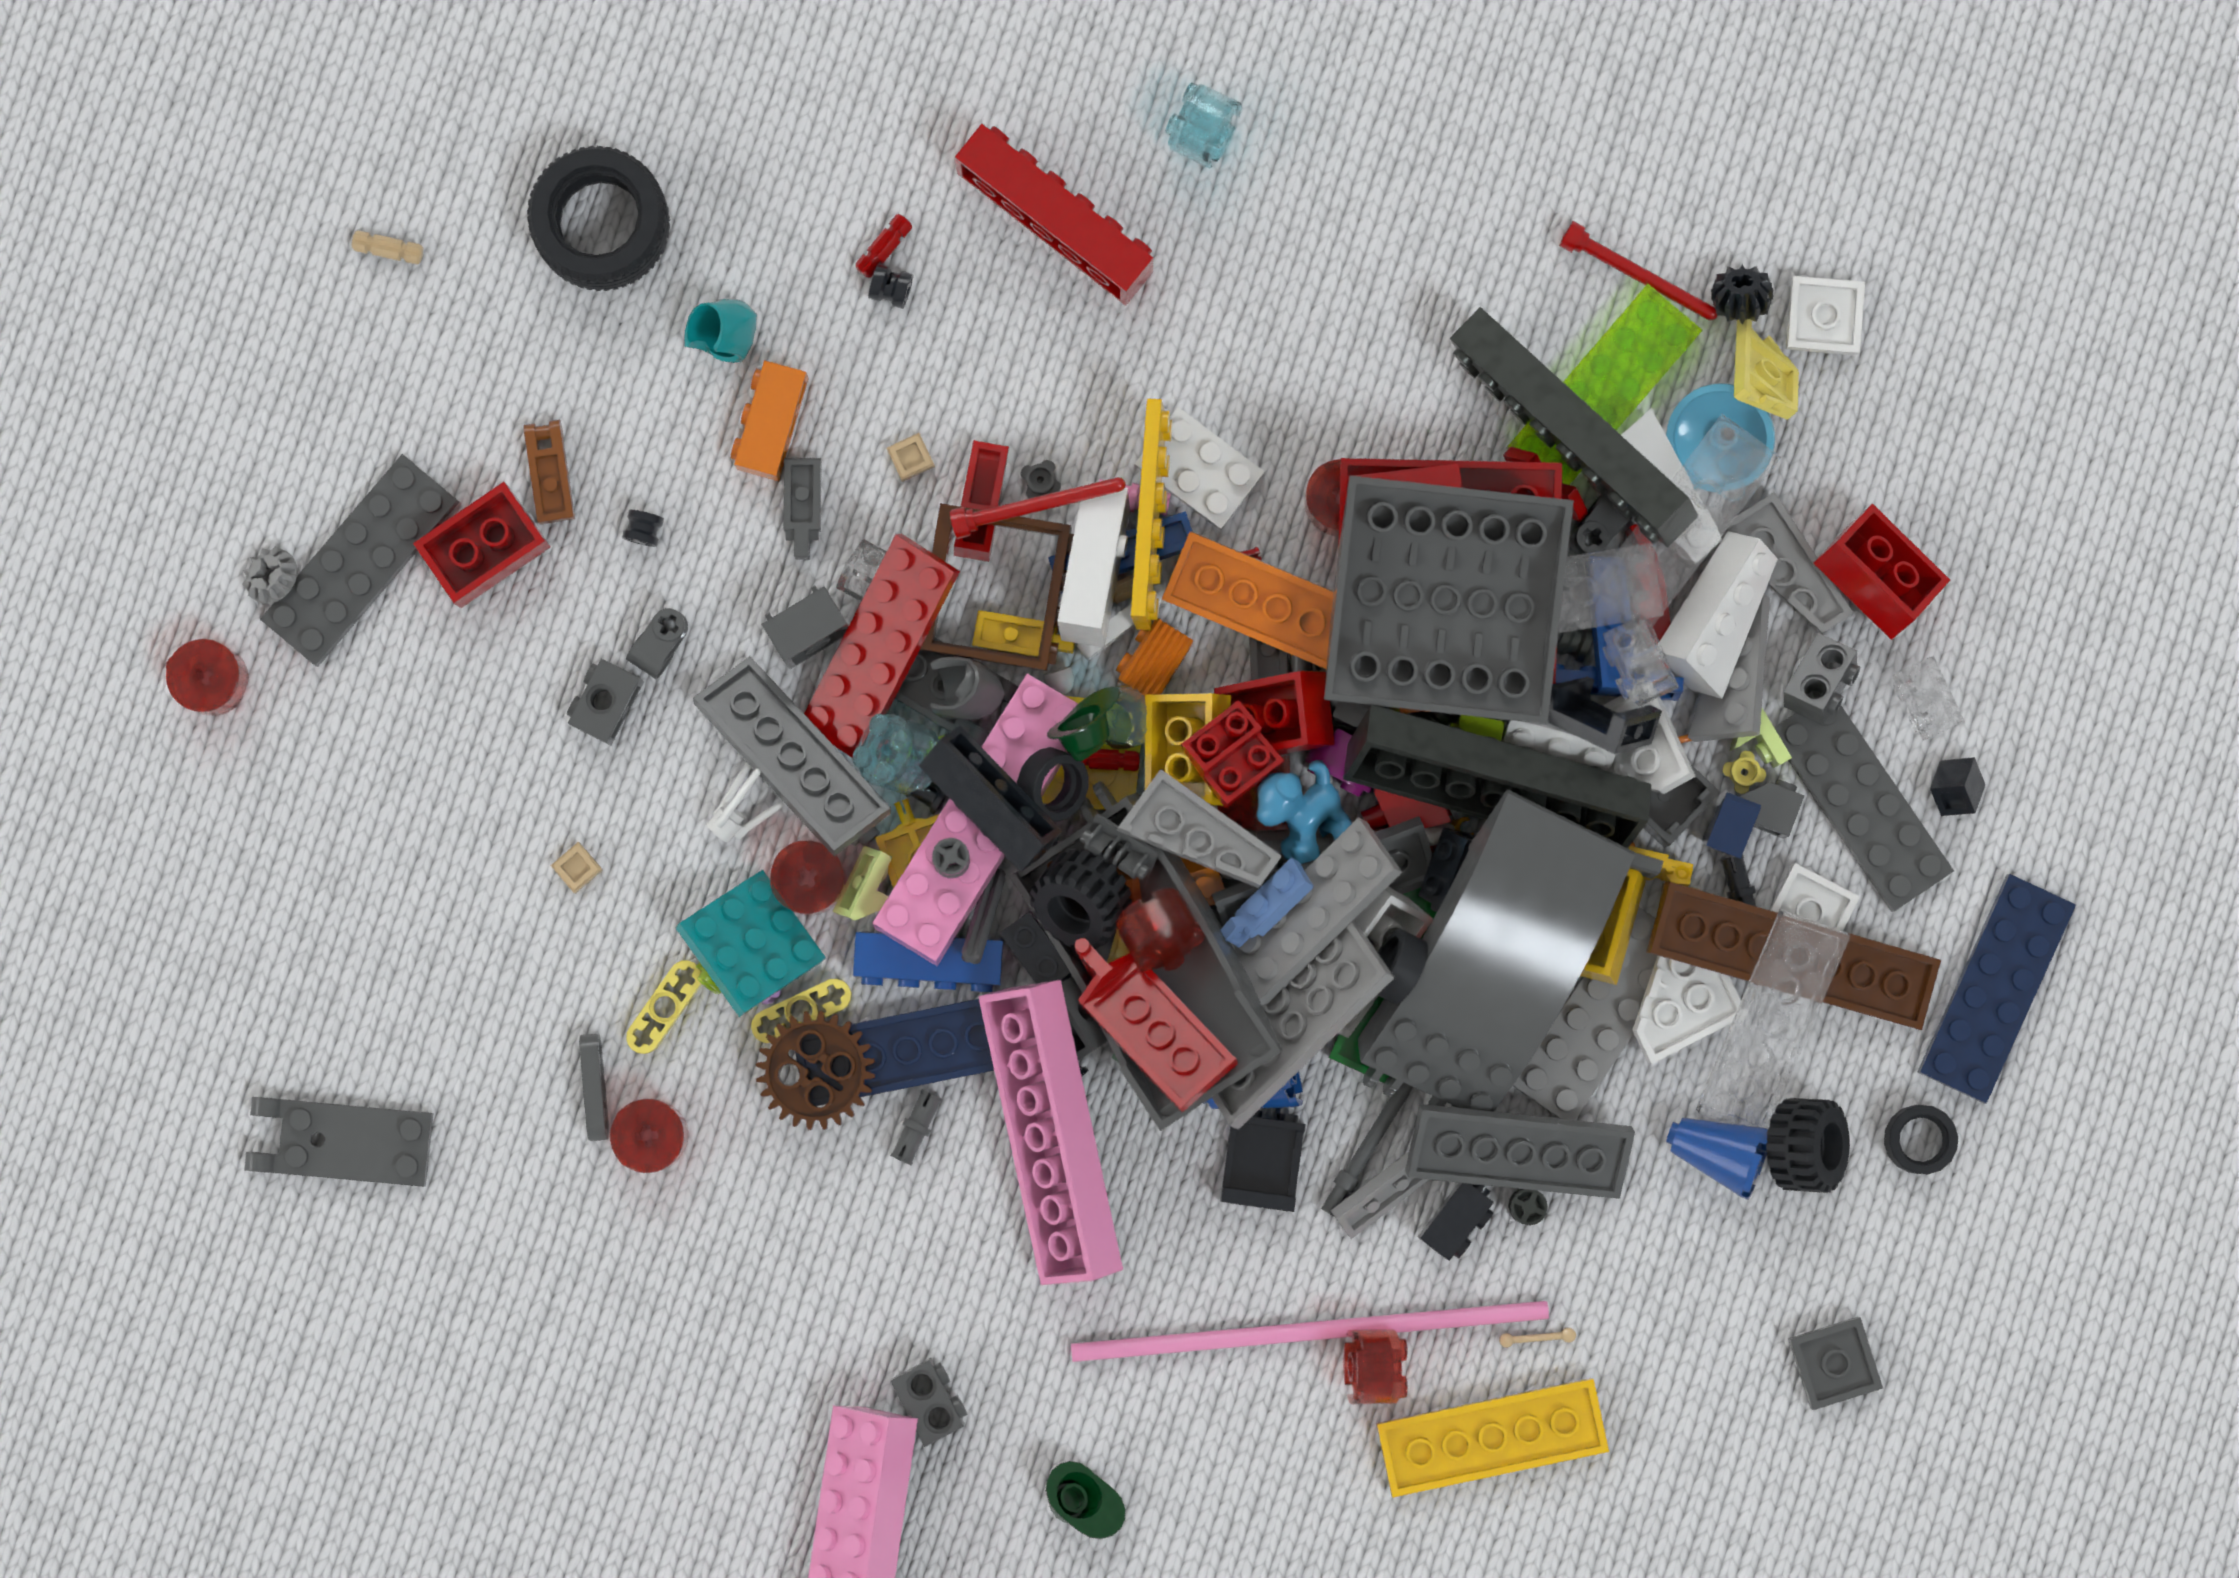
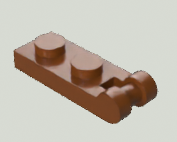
(549, 473)

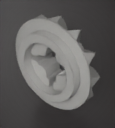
(280, 580)

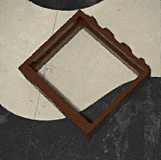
(1048, 649)

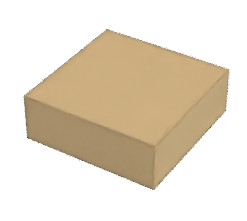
(910, 457)
(576, 867)

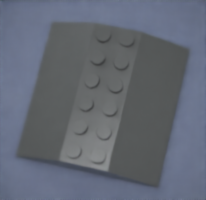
(1447, 599)

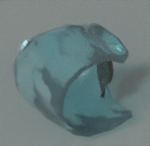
(1127, 719)

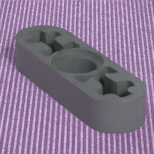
(594, 1087)

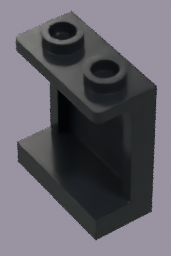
(1612, 731)
(1263, 1162)

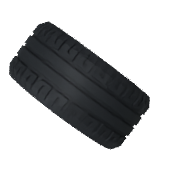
(587, 168)

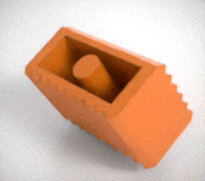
(1155, 658)

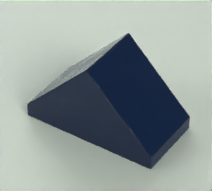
(1732, 825)

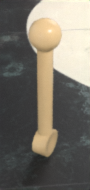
(1567, 1335)

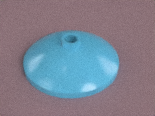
(1703, 407)

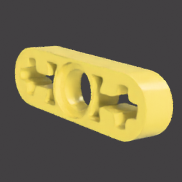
(822, 990)
(657, 1035)

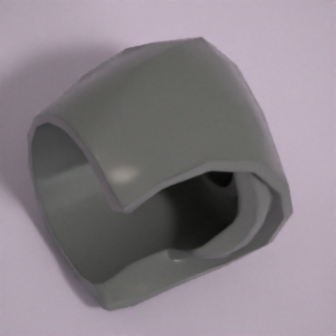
(969, 689)

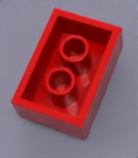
(481, 545)
(1882, 571)
(1287, 709)

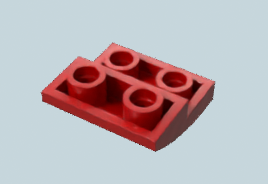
(1232, 754)

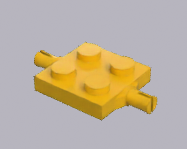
(904, 840)

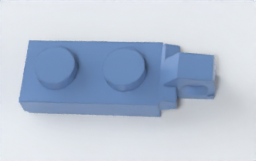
(1268, 904)

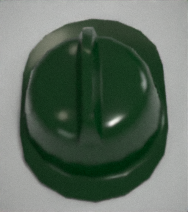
(1086, 725)
(1084, 1500)

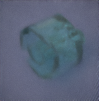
(1203, 124)
(892, 753)

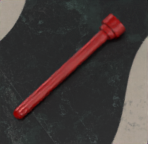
(1578, 239)
(966, 521)

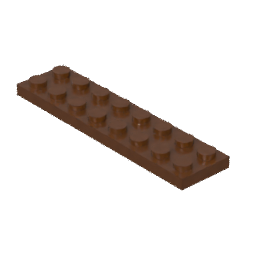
(1732, 934)

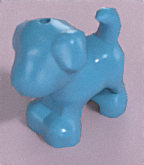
(1320, 807)

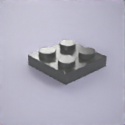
(1835, 1363)

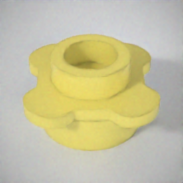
(1745, 761)

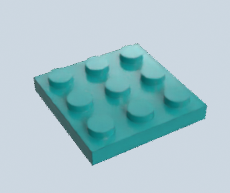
(750, 943)

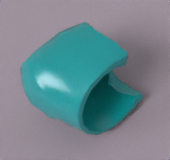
(722, 329)

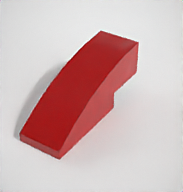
(982, 491)

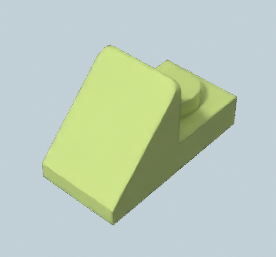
(1769, 745)
(860, 891)

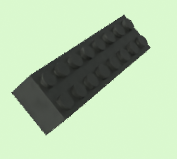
(1574, 428)
(1474, 771)

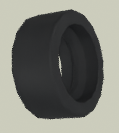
(1073, 788)
(1406, 959)
(1947, 1129)

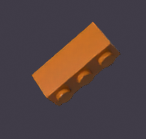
(769, 420)

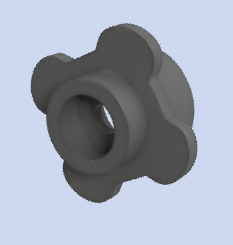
(1044, 470)

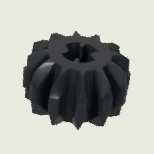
(1742, 294)

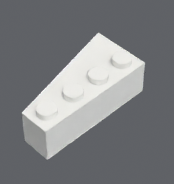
(1718, 614)

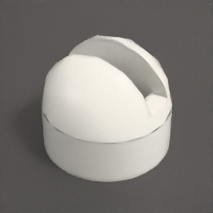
(1060, 679)

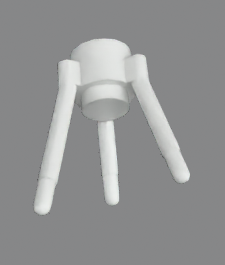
(727, 819)

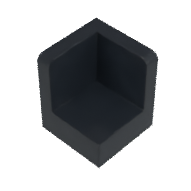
(1957, 786)

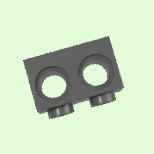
(1814, 676)
(920, 1405)

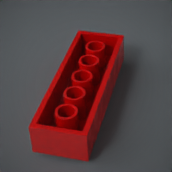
(1054, 213)

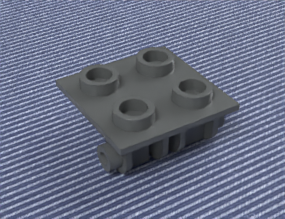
(1121, 850)

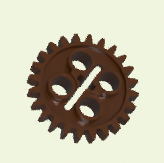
(834, 1042)

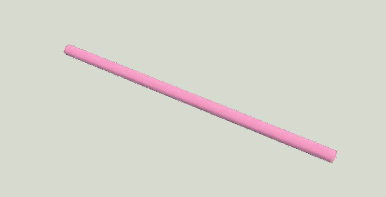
(1307, 1331)

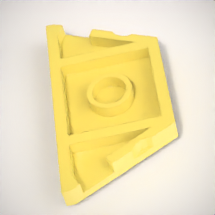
(1764, 374)

